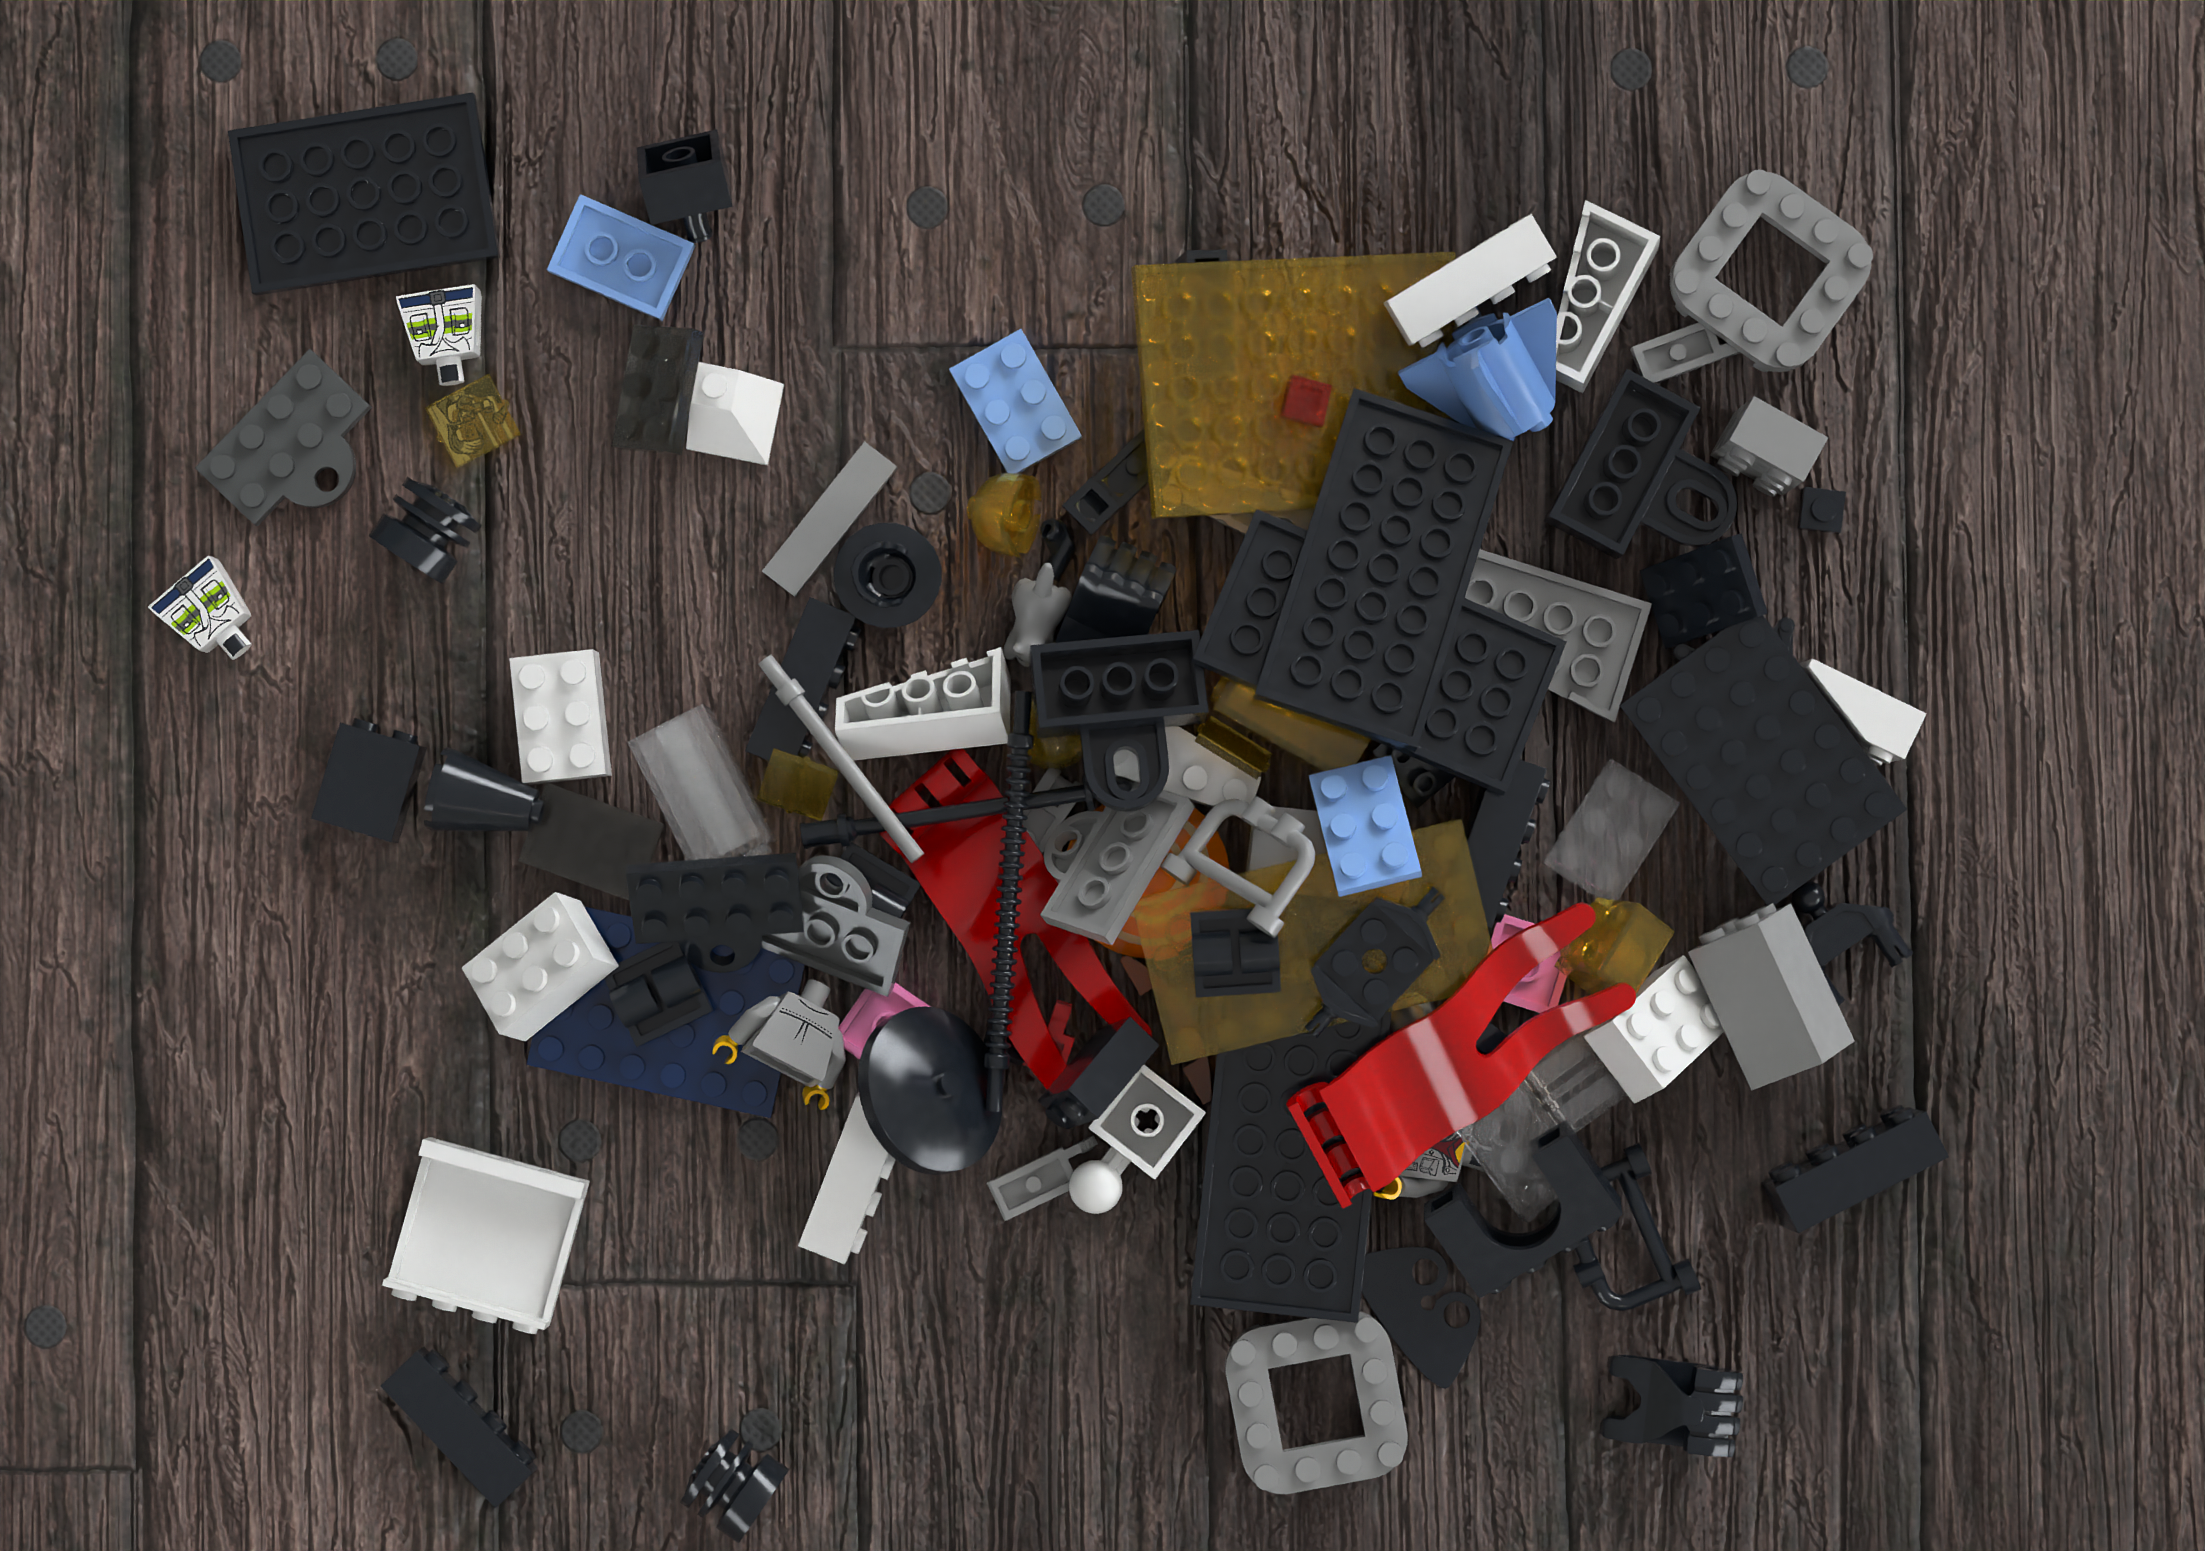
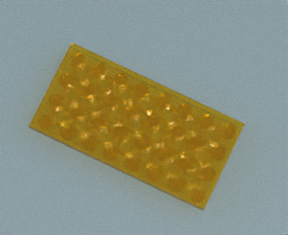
(1311, 925)

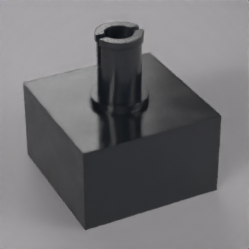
(685, 181)

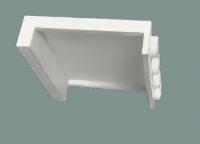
(486, 1235)

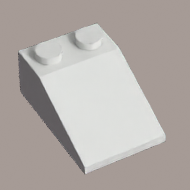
(1876, 720)

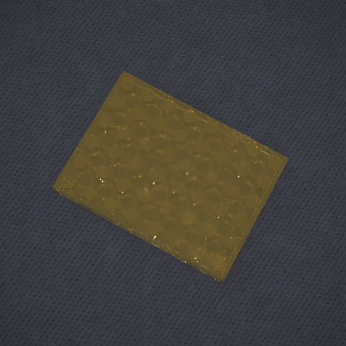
(1219, 361)

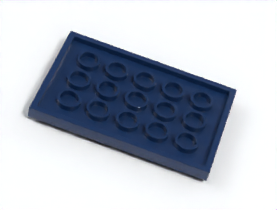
(596, 1045)

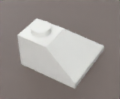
(733, 414)

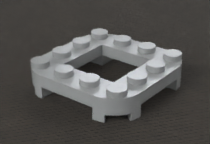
(1736, 320)
(1329, 1461)

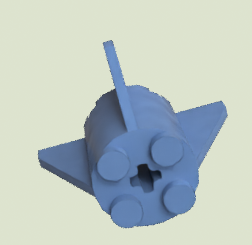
(1494, 372)

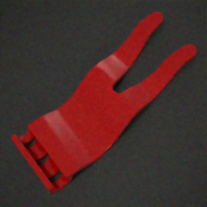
(962, 882)
(1433, 1077)

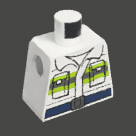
(444, 328)
(206, 609)

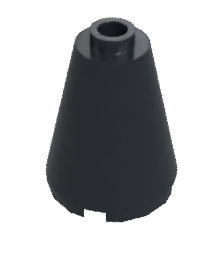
(479, 798)

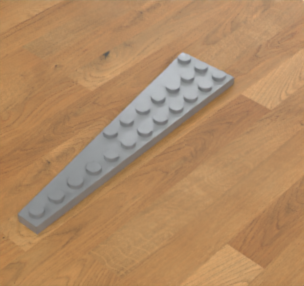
(1596, 622)

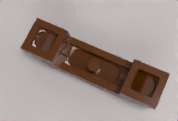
(1198, 1069)

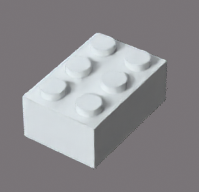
(560, 717)
(540, 967)
(1659, 1033)

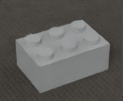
(1768, 447)

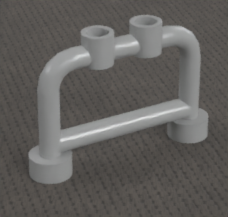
(1258, 815)

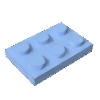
(621, 257)
(1015, 403)
(1365, 826)

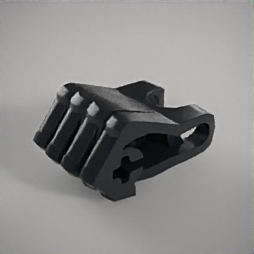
(1116, 594)
(1679, 1405)

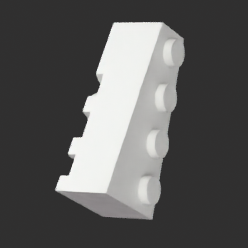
(1470, 280)
(1601, 282)
(929, 712)
(1193, 771)
(848, 1191)

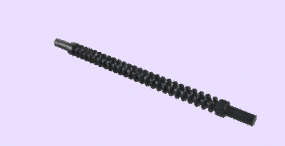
(996, 1059)

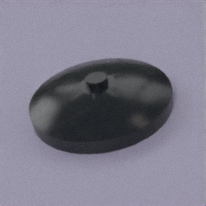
(927, 1091)

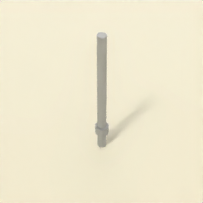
(791, 694)

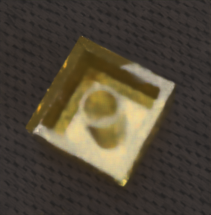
(1616, 948)

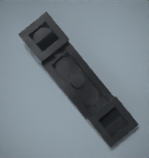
(1111, 487)

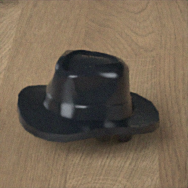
(887, 575)

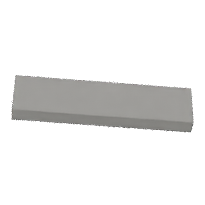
(830, 519)

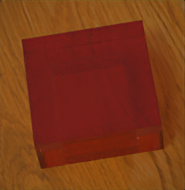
(1305, 401)

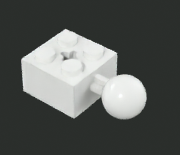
(1098, 1183)

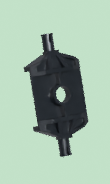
(1363, 995)

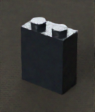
(369, 780)
(1098, 1073)

